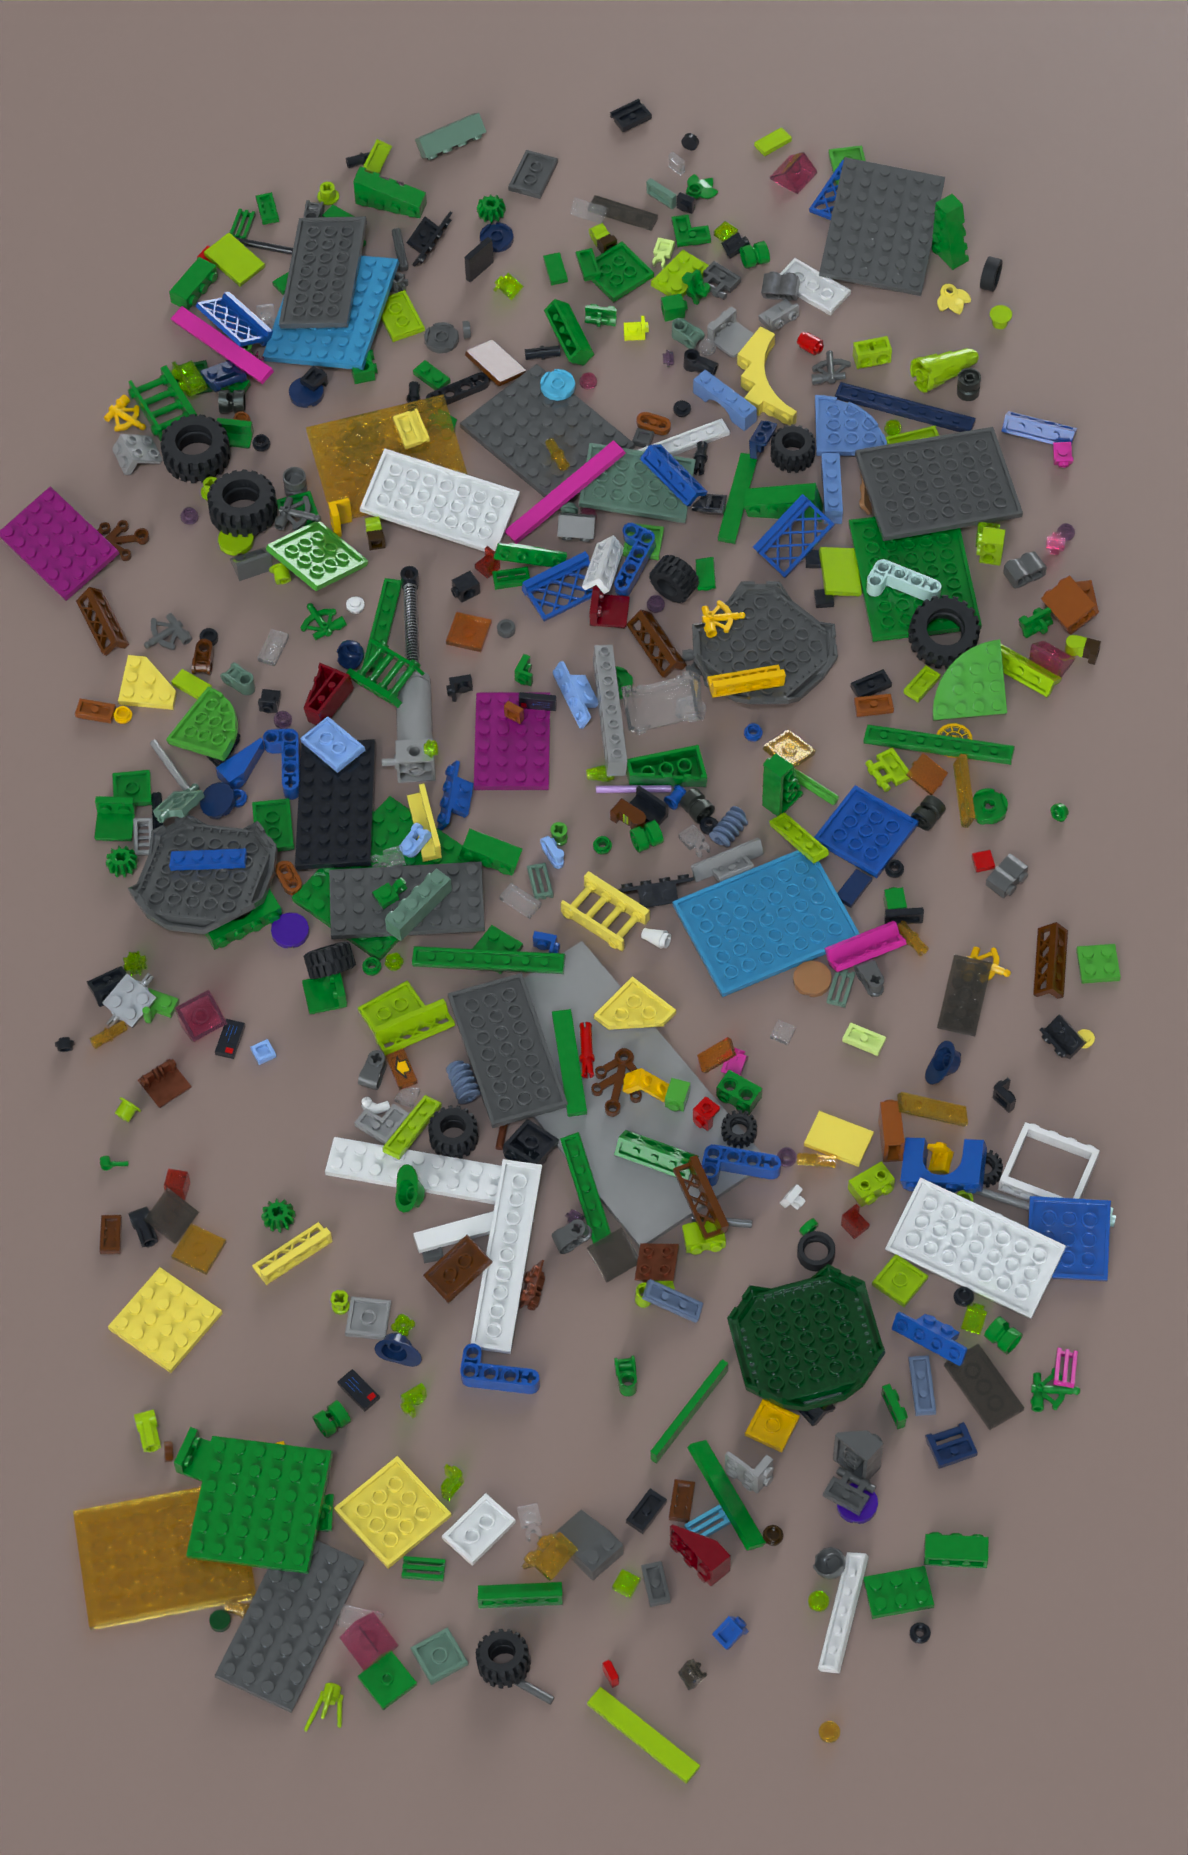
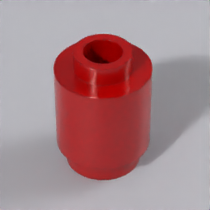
(810, 343)

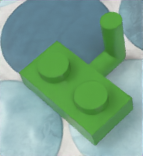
(163, 1005)

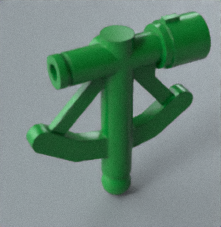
(325, 627)
(1040, 1389)

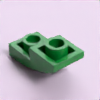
(706, 573)

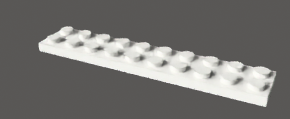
(435, 1172)
(508, 1250)

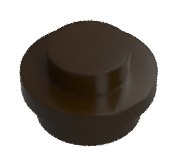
(773, 1535)

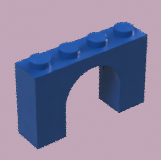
(967, 1177)

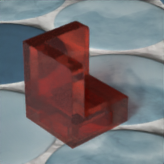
(487, 563)
(178, 1182)
(854, 1222)

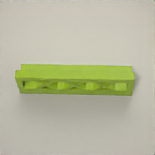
(1028, 672)
(411, 1025)

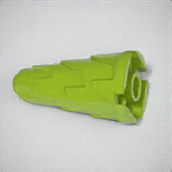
(937, 368)

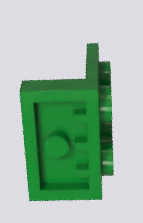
(114, 818)
(324, 993)
(192, 1455)

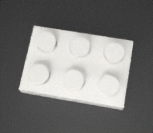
(478, 1529)

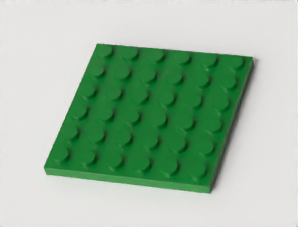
(260, 1504)

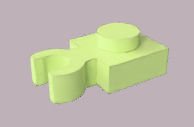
(662, 250)

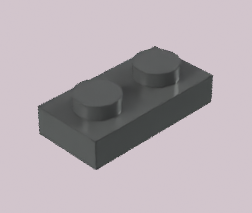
(655, 1584)

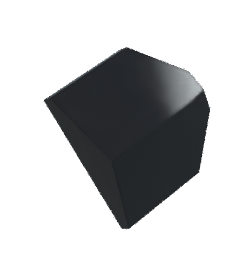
(711, 504)

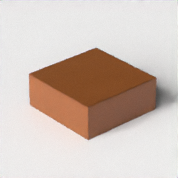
(513, 712)

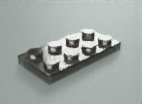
(964, 995)

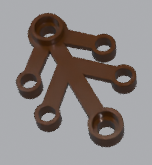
(114, 540)
(616, 1079)

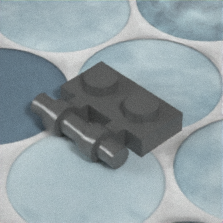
(722, 277)
(846, 1495)

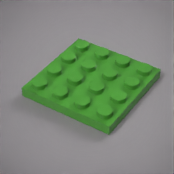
(317, 555)

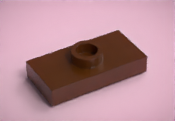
(110, 1234)
(681, 1501)

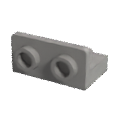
(779, 315)

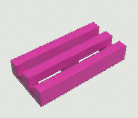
(1066, 1354)

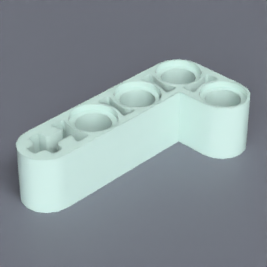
(903, 579)

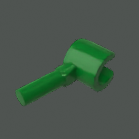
(107, 1164)

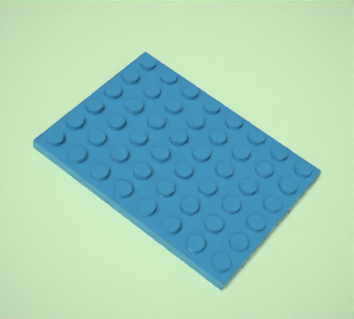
(342, 345)
(764, 921)

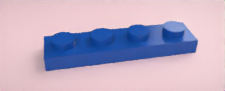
(208, 859)

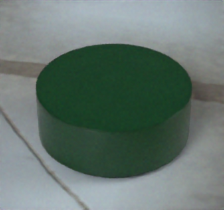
(220, 1620)

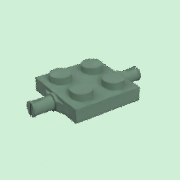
(179, 803)

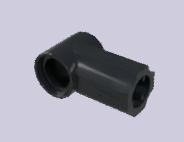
(695, 362)
(145, 1231)

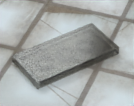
(985, 1388)

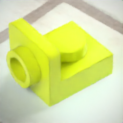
(635, 330)

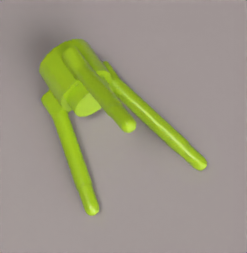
(329, 1696)

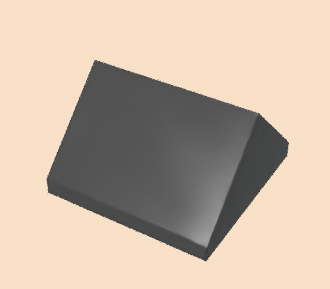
(252, 563)

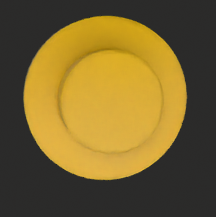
(122, 714)

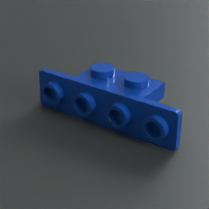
(456, 796)
(932, 1335)

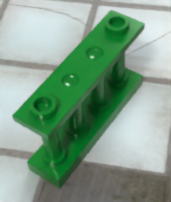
(173, 390)
(380, 689)

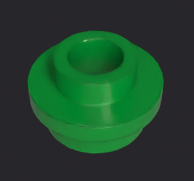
(1059, 812)
(602, 840)
(371, 961)

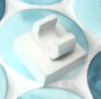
(793, 1198)

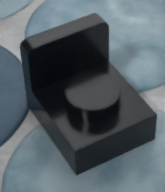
(733, 244)
(314, 378)
(459, 684)
(269, 701)
(1002, 1096)

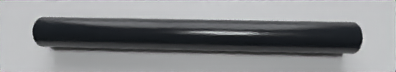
(266, 246)

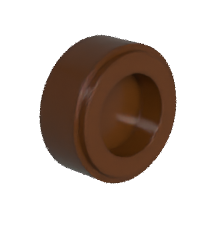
(168, 1451)

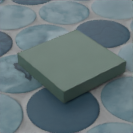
(439, 1656)

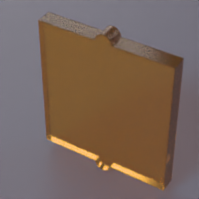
(927, 774)

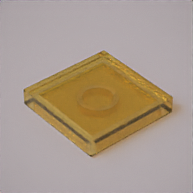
(790, 748)
(198, 1249)

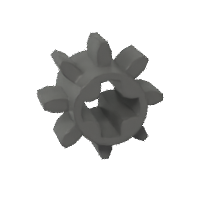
(399, 283)

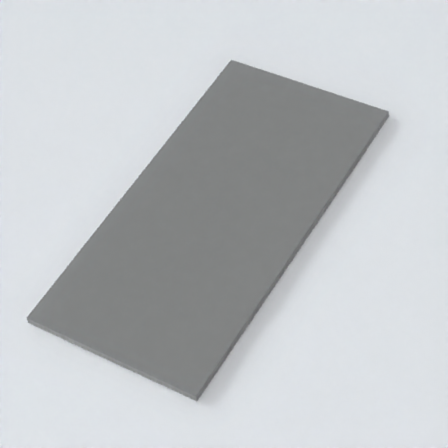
(637, 1196)

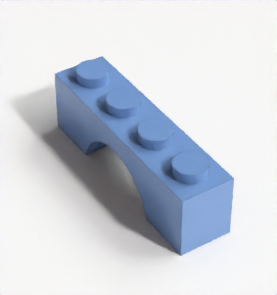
(739, 409)
(832, 487)

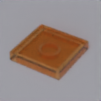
(468, 632)

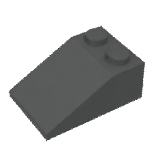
(595, 1544)

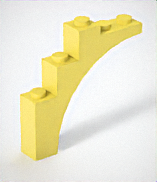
(754, 380)

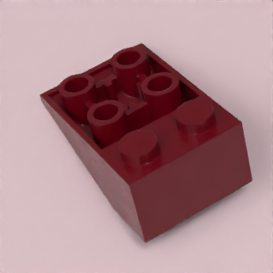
(702, 1553)

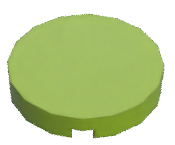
(235, 545)

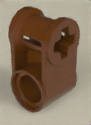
(203, 660)

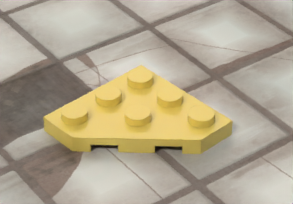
(145, 685)
(634, 1008)

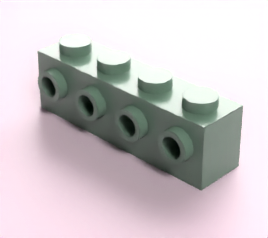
(450, 135)
(418, 904)

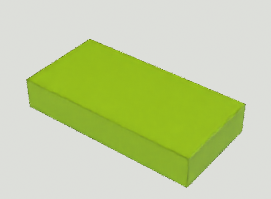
(772, 141)
(377, 157)
(189, 684)

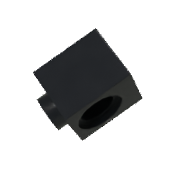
(465, 586)

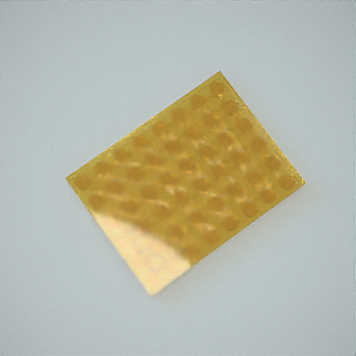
(351, 447)
(139, 1565)

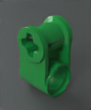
(626, 1372)

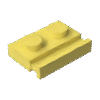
(411, 428)

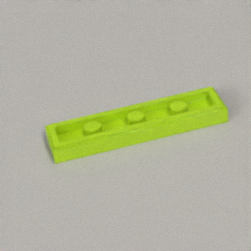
(799, 837)
(411, 1127)

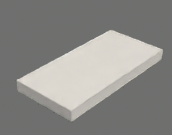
(817, 290)

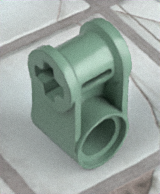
(686, 333)
(239, 679)

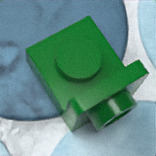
(522, 671)

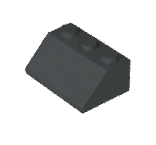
(858, 1452)

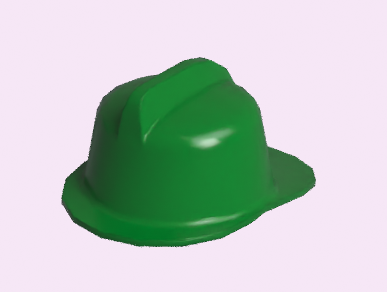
(409, 1190)

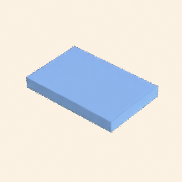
(332, 744)

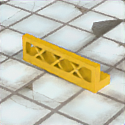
(746, 680)

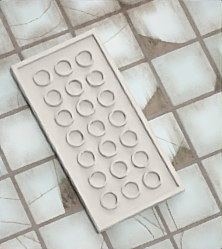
(439, 501)
(975, 1248)

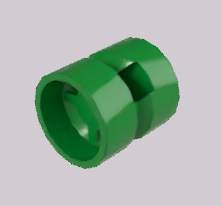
(757, 254)
(646, 836)
(1003, 1335)
(337, 1414)

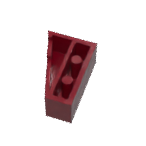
(327, 694)

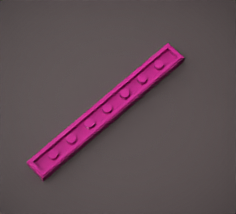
(222, 345)
(564, 492)

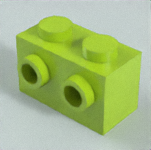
(871, 1184)

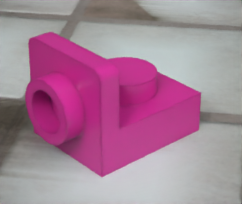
(1062, 454)
(736, 1063)

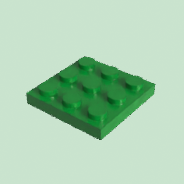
(621, 272)

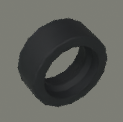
(991, 273)
(815, 1236)

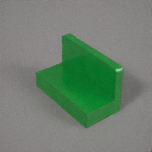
(238, 432)

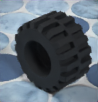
(792, 459)
(674, 578)
(329, 960)
(448, 1119)
(506, 1673)

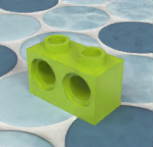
(872, 352)
(991, 546)

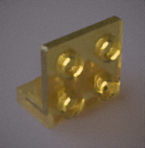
(550, 1555)

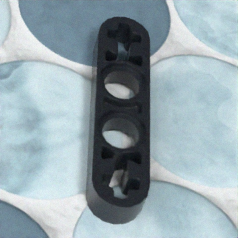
(458, 392)

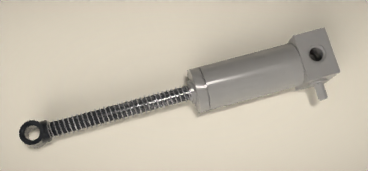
(415, 712)

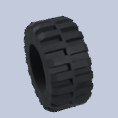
(195, 430)
(242, 486)
(943, 609)

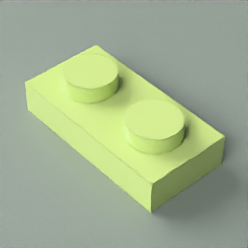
(864, 1039)

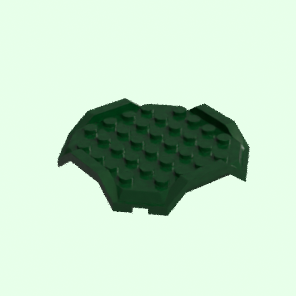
(806, 1340)

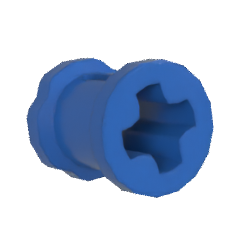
(674, 797)

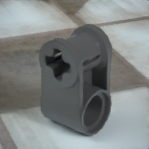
(313, 209)
(870, 977)
(373, 1070)
(571, 1236)

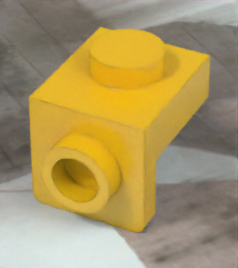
(940, 1158)

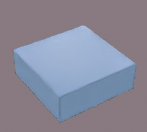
(263, 1052)

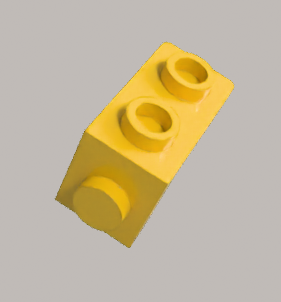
(643, 1080)

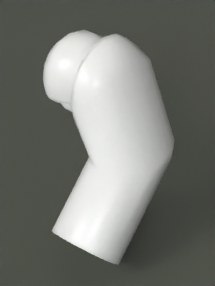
(375, 1108)

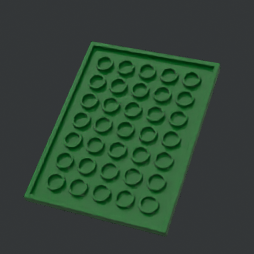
(933, 554)
(390, 827)

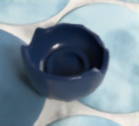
(350, 654)

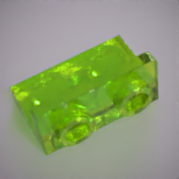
(189, 378)

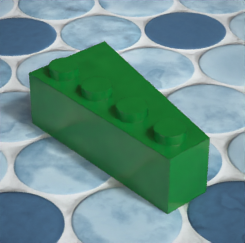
(388, 195)
(776, 500)
(779, 785)

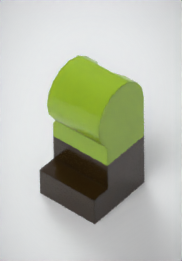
(602, 237)
(374, 533)
(1083, 647)

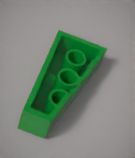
(949, 232)
(670, 767)

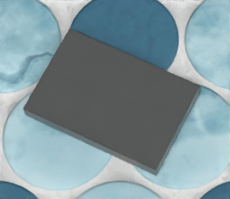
(533, 174)

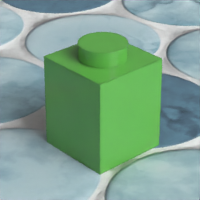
(677, 1095)

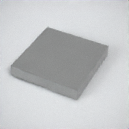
(368, 1318)

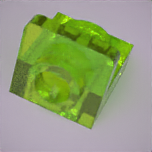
(508, 285)
(974, 1318)
(413, 1397)
(453, 1483)

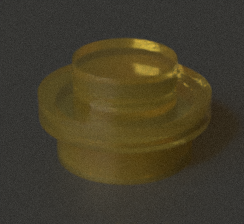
(829, 1732)

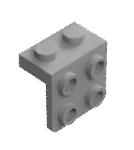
(728, 333)
(135, 449)
(751, 1478)

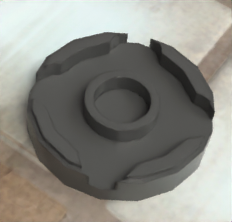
(441, 337)

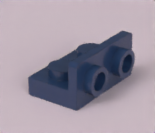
(761, 438)

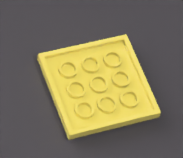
(165, 1320)
(392, 1512)

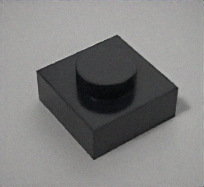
(685, 203)

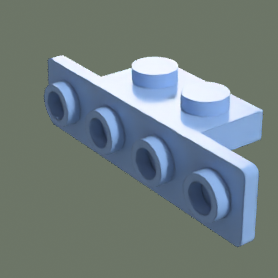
(576, 692)

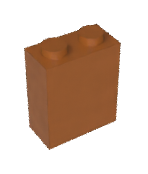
(1070, 604)
(891, 1131)

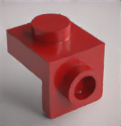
(704, 1113)

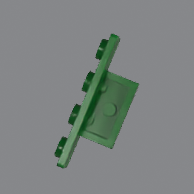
(529, 554)

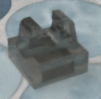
(691, 1674)

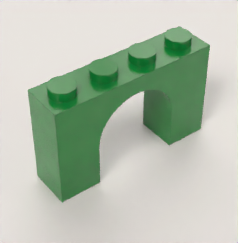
(237, 929)

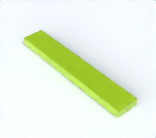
(643, 1735)

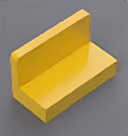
(339, 514)

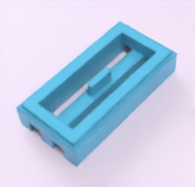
(718, 1509)

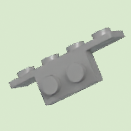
(728, 862)

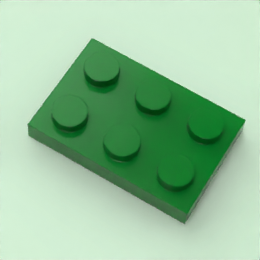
(276, 821)
(898, 1592)

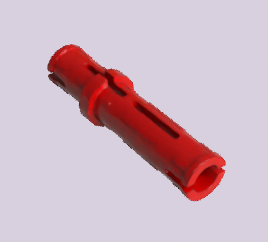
(587, 1056)

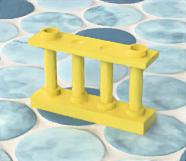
(607, 894)

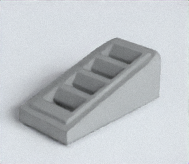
(142, 822)

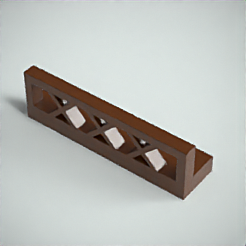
(105, 617)
(660, 638)
(1055, 958)
(708, 1195)

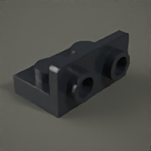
(105, 983)
(1063, 1037)

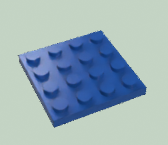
(866, 831)
(1080, 1226)

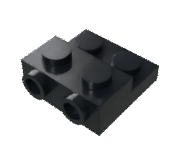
(529, 1144)

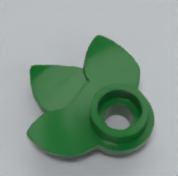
(700, 188)

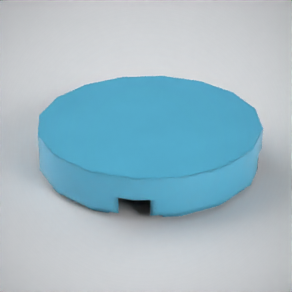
(557, 384)

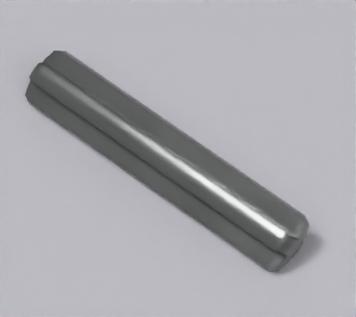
(399, 248)

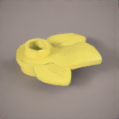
(954, 300)

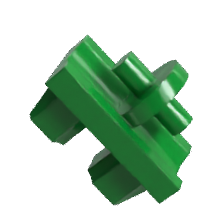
(696, 286)
(600, 315)
(1036, 623)
(326, 1517)

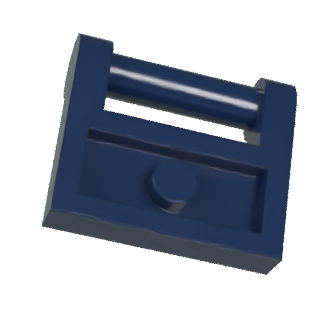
(222, 375)
(954, 1450)

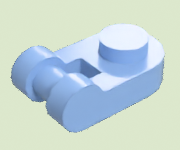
(410, 845)
(555, 855)

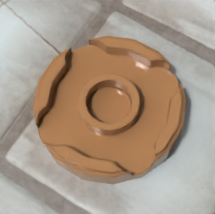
(812, 978)

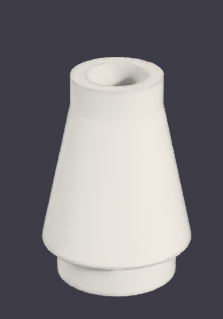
(659, 938)

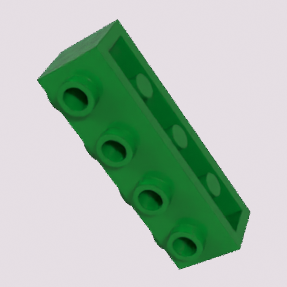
(569, 332)

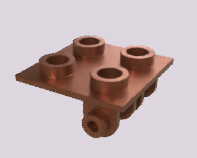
(164, 1083)
(656, 1262)
(533, 1285)

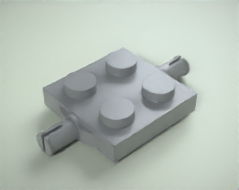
(129, 999)

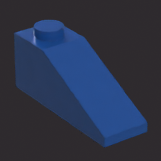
(239, 767)

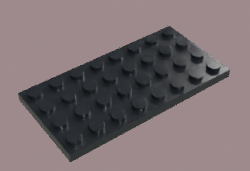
(335, 811)

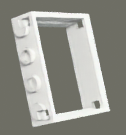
(1024, 1190)

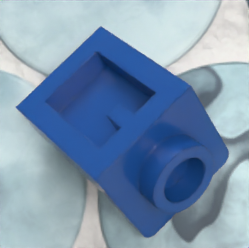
(546, 942)
(730, 1631)

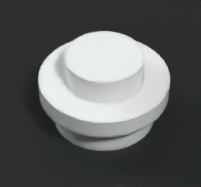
(355, 605)

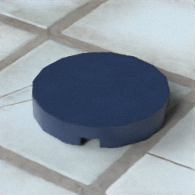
(501, 236)
(303, 396)
(218, 800)

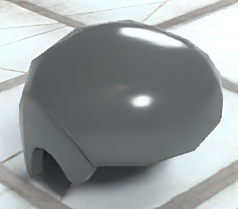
(830, 1563)

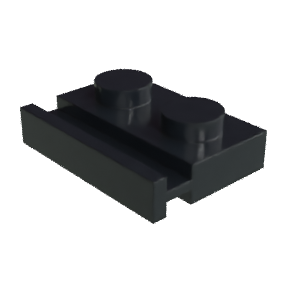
(631, 115)

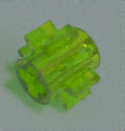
(134, 963)

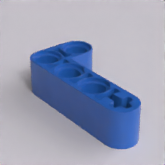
(631, 561)
(287, 748)
(741, 1166)
(500, 1372)

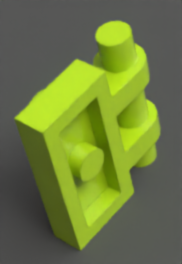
(892, 765)

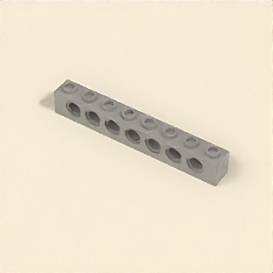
(609, 710)

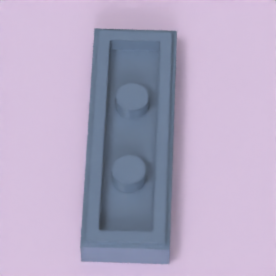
(672, 1300)
(922, 1385)

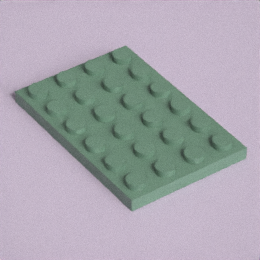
(634, 488)

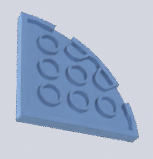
(844, 427)

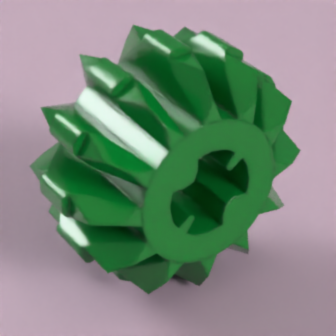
(491, 208)
(121, 861)
(278, 1215)

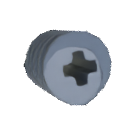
(729, 827)
(462, 1081)

